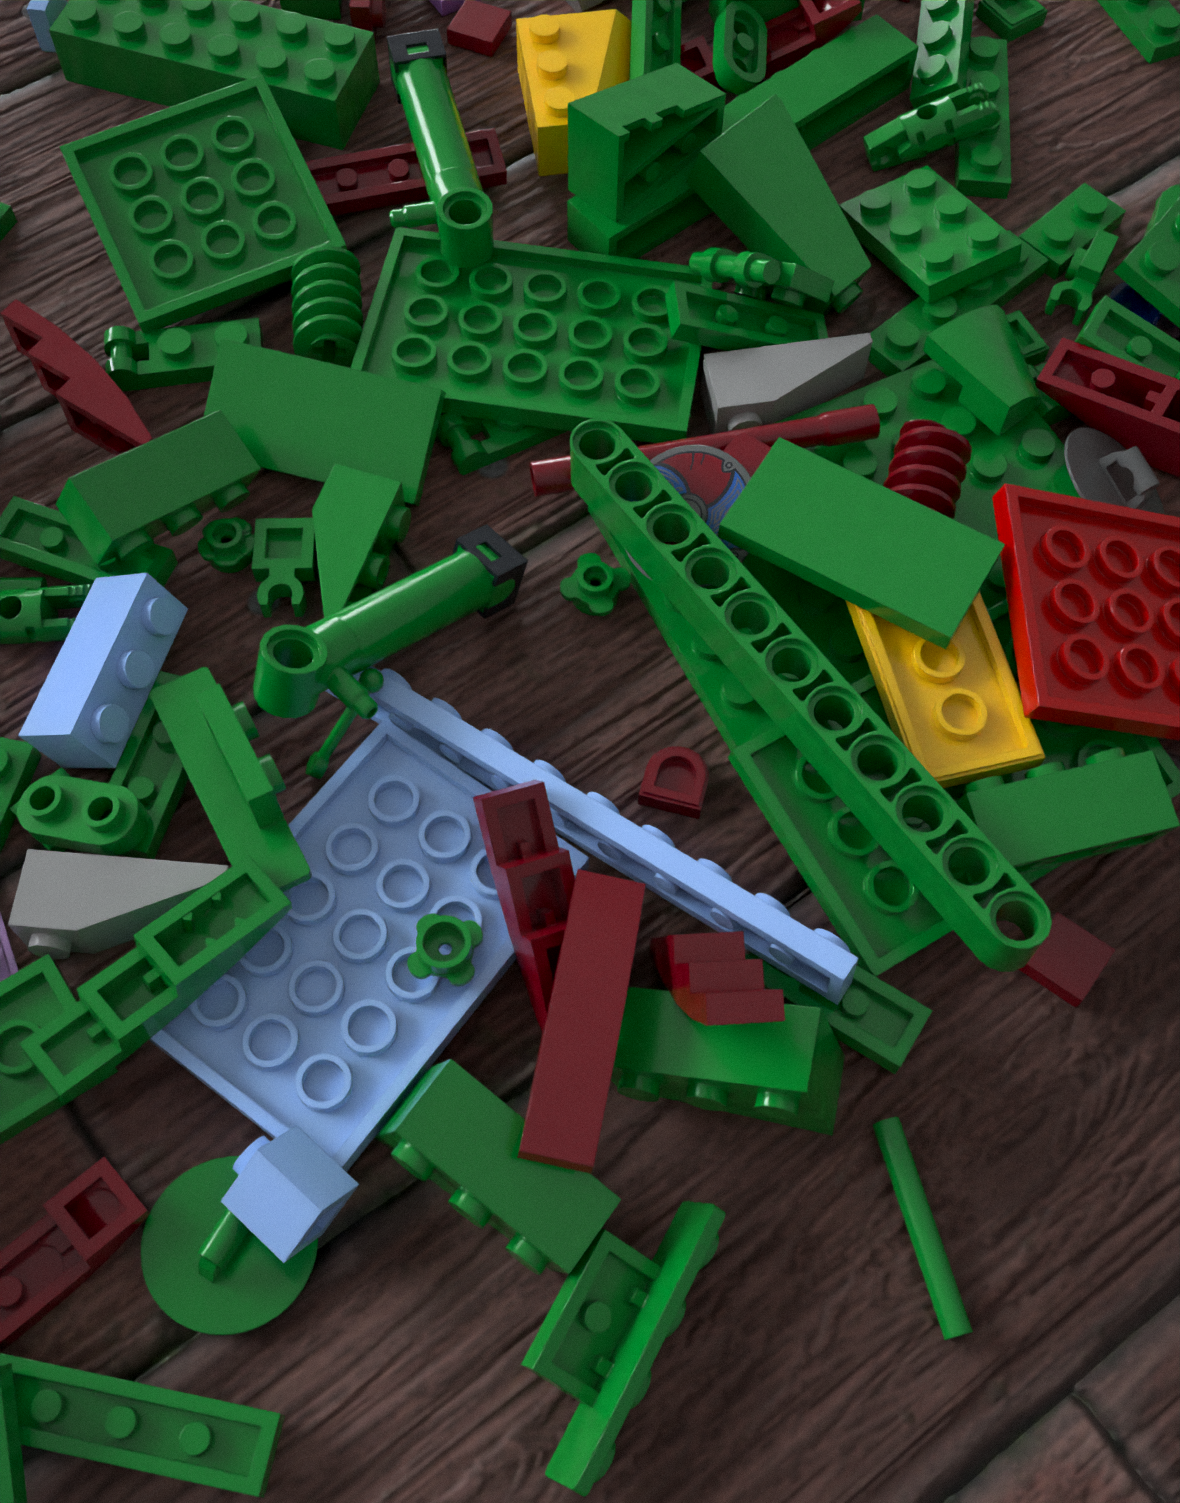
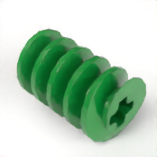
(327, 305)

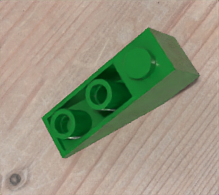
(355, 531)

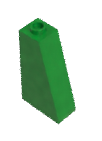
(778, 201)

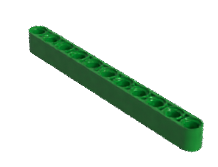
(611, 471)

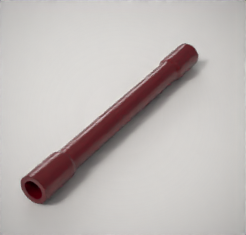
(827, 430)

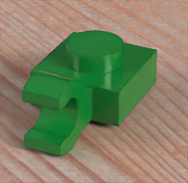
(1084, 276)

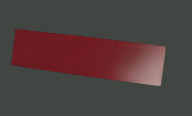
(83, 388)
(531, 880)
(715, 980)
(583, 1023)

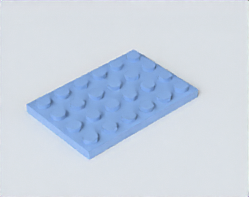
(323, 1010)

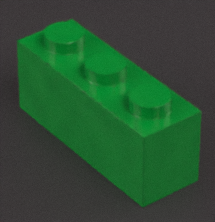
(158, 488)
(1072, 812)

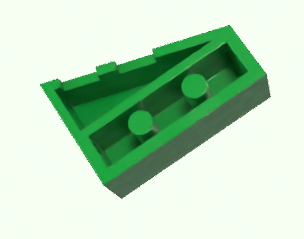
(639, 136)
(470, 1148)

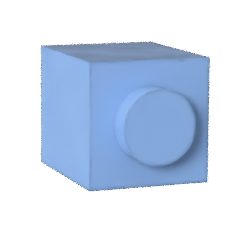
(287, 1191)

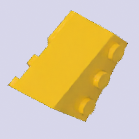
(562, 62)

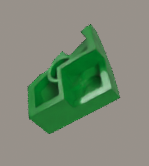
(988, 364)

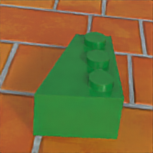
(755, 1070)

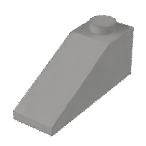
(778, 380)
(96, 900)

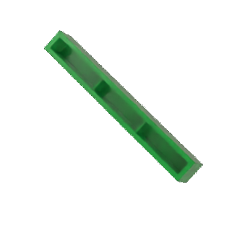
(821, 95)

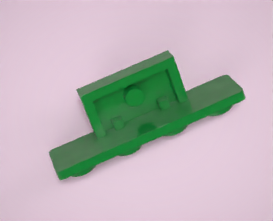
(228, 776)
(609, 1331)

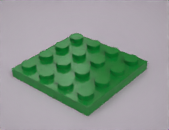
(201, 202)

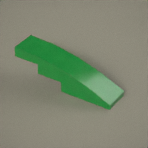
(158, 979)

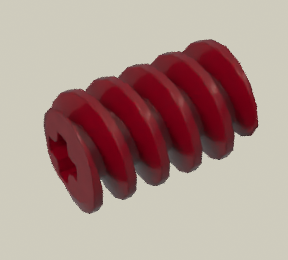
(929, 465)

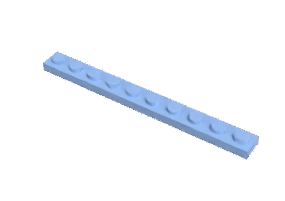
(641, 853)

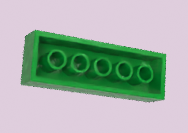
(193, 47)

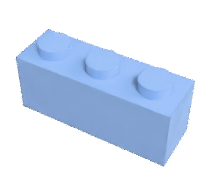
(104, 672)

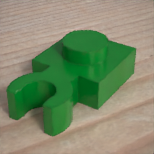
(281, 559)

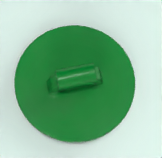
(208, 1264)

